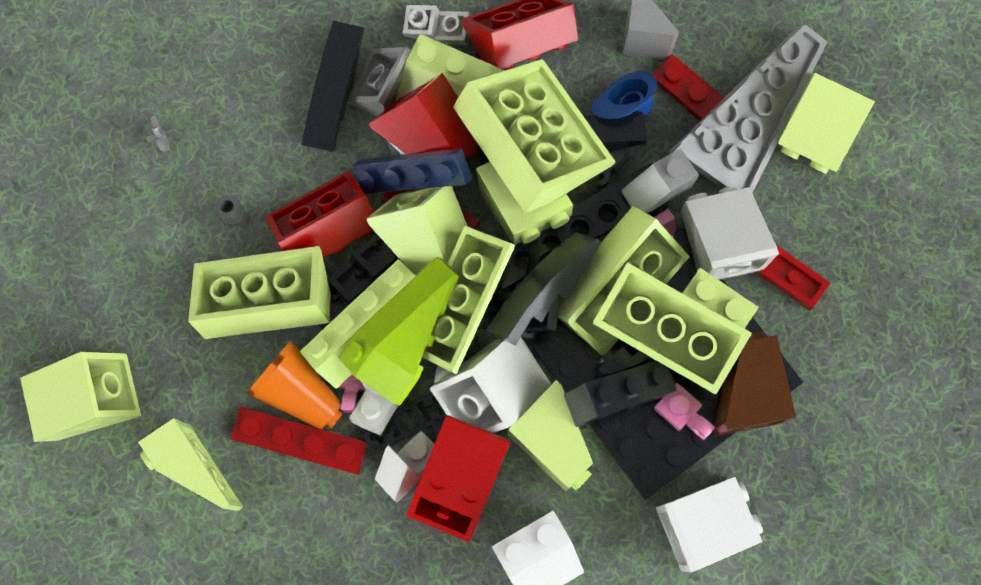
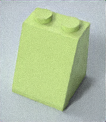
(824, 123)
(517, 224)
(420, 225)
(720, 298)
(80, 395)
(553, 440)

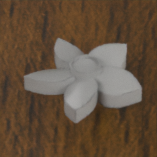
(159, 135)

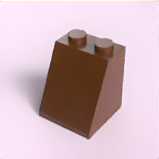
(755, 389)

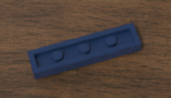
(413, 171)

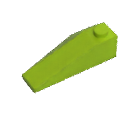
(392, 342)

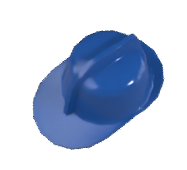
(626, 95)

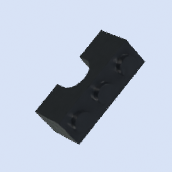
(619, 391)

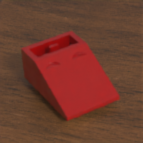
(458, 478)

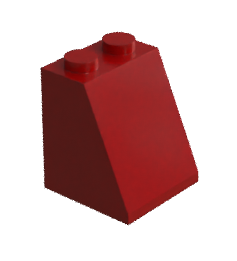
(426, 121)

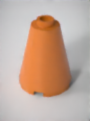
(297, 389)

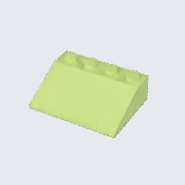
(532, 133)

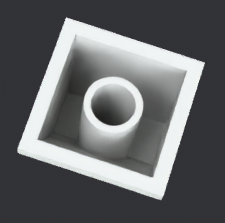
(728, 233)
(493, 386)
(710, 524)
(539, 554)

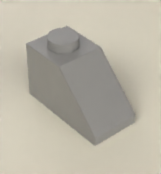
(661, 182)

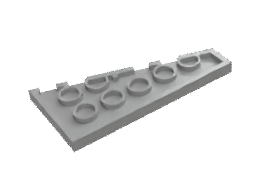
(744, 127)

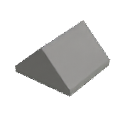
(648, 31)
(379, 80)

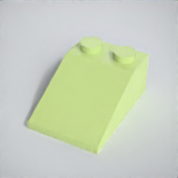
(184, 459)

